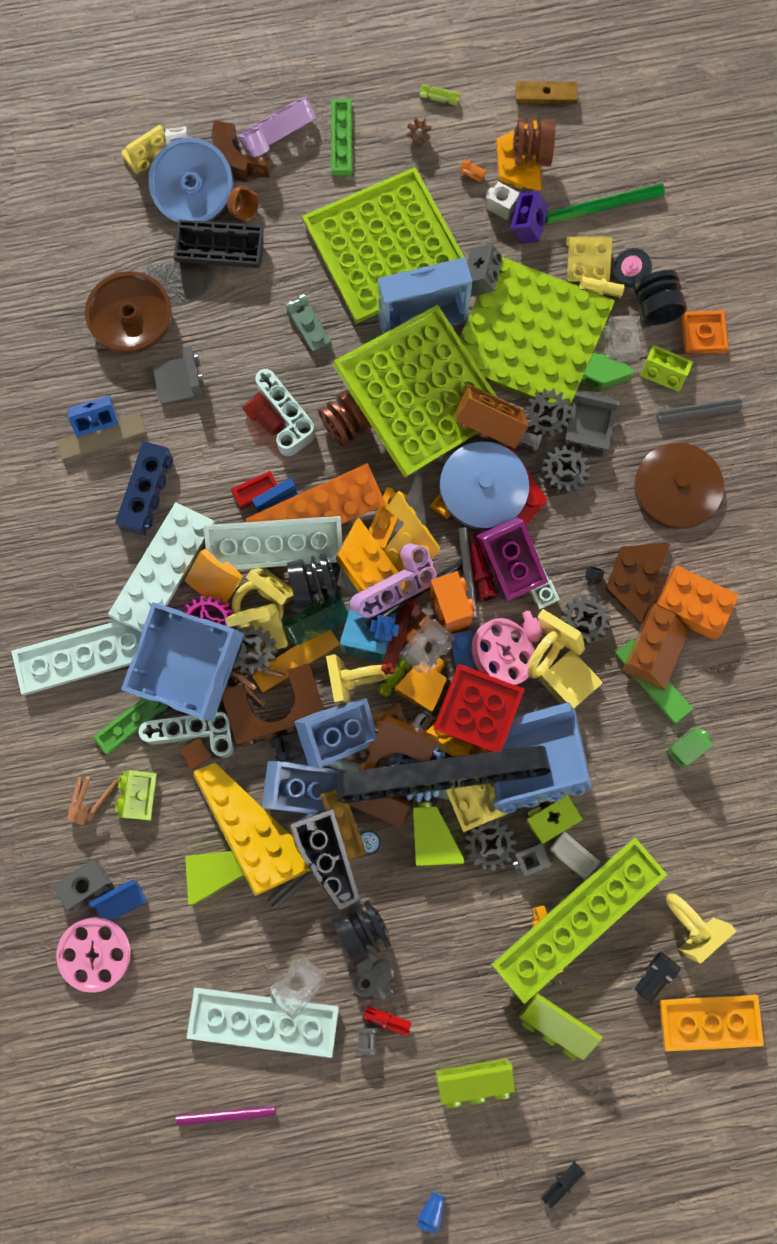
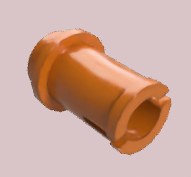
(472, 171)

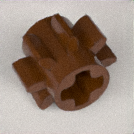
(414, 127)

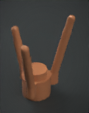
(238, 678)
(78, 811)

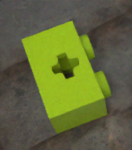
(544, 830)

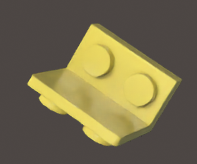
(144, 149)
(589, 258)
(265, 617)
(570, 680)
(474, 805)

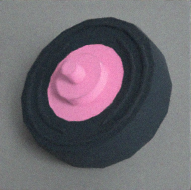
(632, 266)

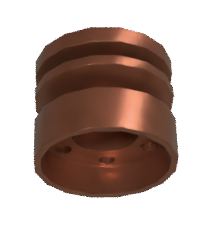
(534, 142)
(343, 419)

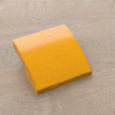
(212, 577)

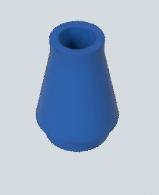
(431, 1214)

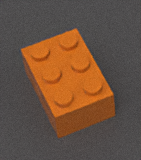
(697, 602)
(451, 603)

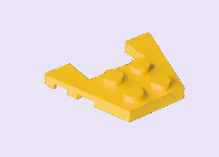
(410, 532)

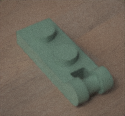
(308, 324)

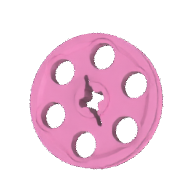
(495, 650)
(85, 962)

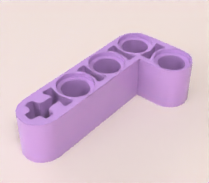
(276, 126)
(392, 585)

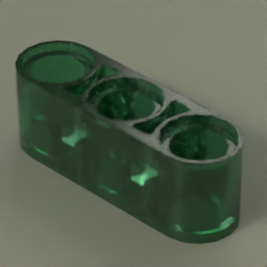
(315, 621)

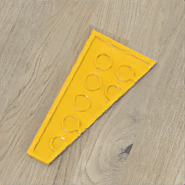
(256, 839)

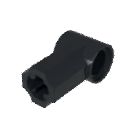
(661, 972)

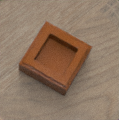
(196, 753)

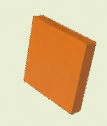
(704, 332)

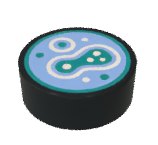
(371, 842)

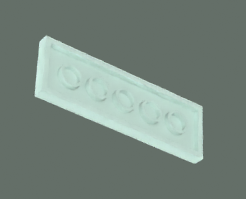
(274, 541)
(161, 566)
(75, 656)
(260, 1023)

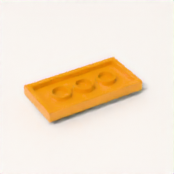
(711, 1022)

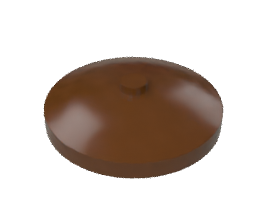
(128, 312)
(678, 486)

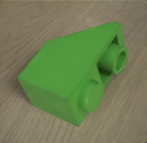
(605, 373)
(690, 747)

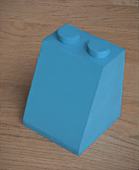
(361, 643)

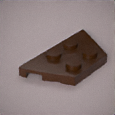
(636, 576)

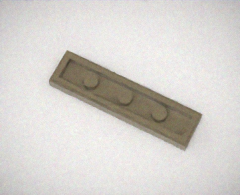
(127, 429)

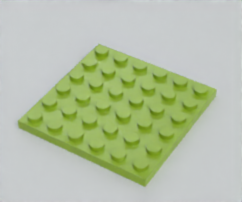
(379, 235)
(535, 332)
(412, 386)

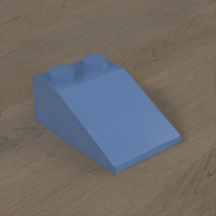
(336, 732)
(297, 787)

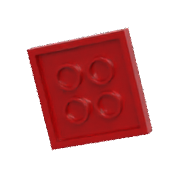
(478, 709)

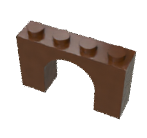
(248, 726)
(395, 737)

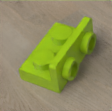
(666, 368)
(135, 795)

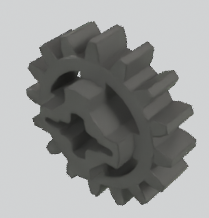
(540, 418)
(568, 478)
(582, 611)
(258, 643)
(498, 852)

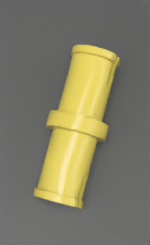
(601, 287)

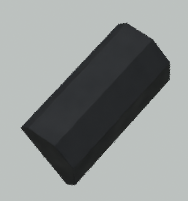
(219, 243)

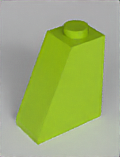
(433, 839)
(210, 874)

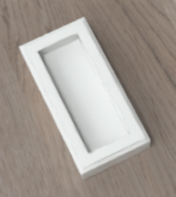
(574, 855)

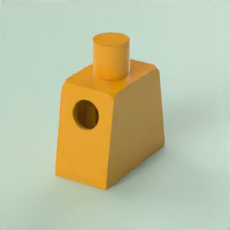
(423, 688)

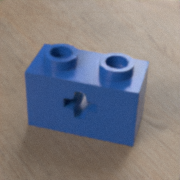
(92, 416)

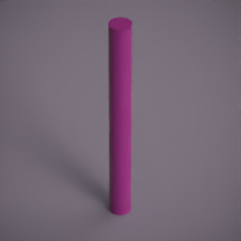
(227, 1115)

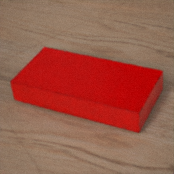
(251, 489)

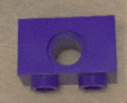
(529, 217)

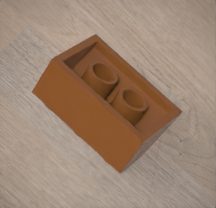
(491, 416)
(656, 647)

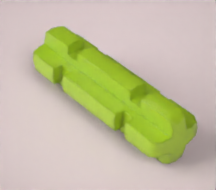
(439, 94)
(386, 688)

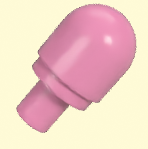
(532, 627)

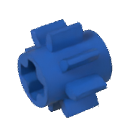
(384, 628)

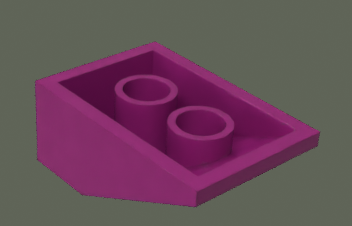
(512, 558)

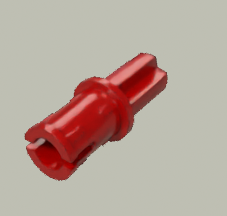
(387, 1021)

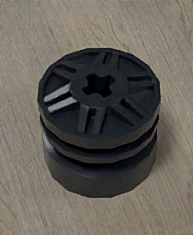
(660, 297)
(312, 580)
(362, 932)

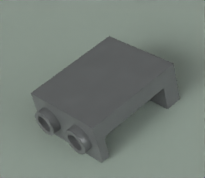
(591, 423)

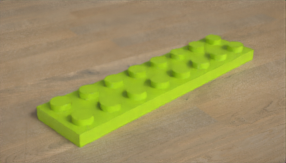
(578, 920)

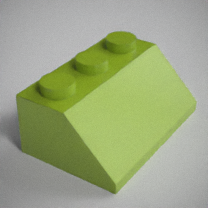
(559, 1027)
(475, 1082)

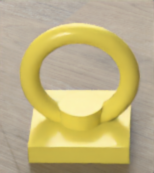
(268, 586)
(558, 634)
(345, 680)
(704, 936)

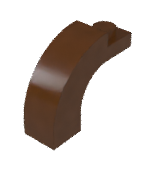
(241, 165)

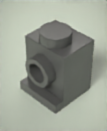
(539, 858)

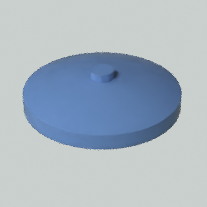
(190, 180)
(484, 485)

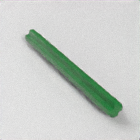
(605, 203)

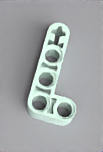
(282, 408)
(186, 733)

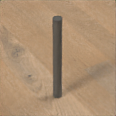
(467, 566)

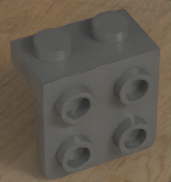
(179, 378)

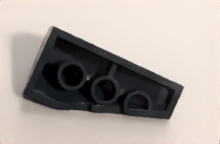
(323, 850)

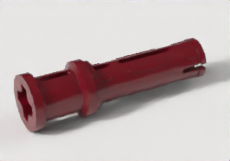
(482, 576)

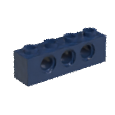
(148, 456)

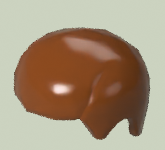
(243, 203)

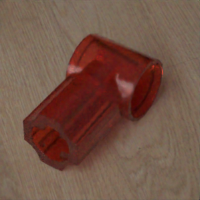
(260, 410)

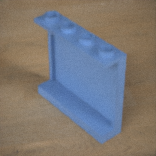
(569, 775)

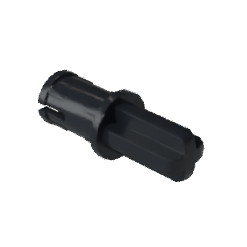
(563, 1185)

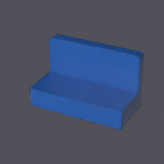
(275, 495)
(119, 901)

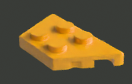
(518, 175)
(364, 559)

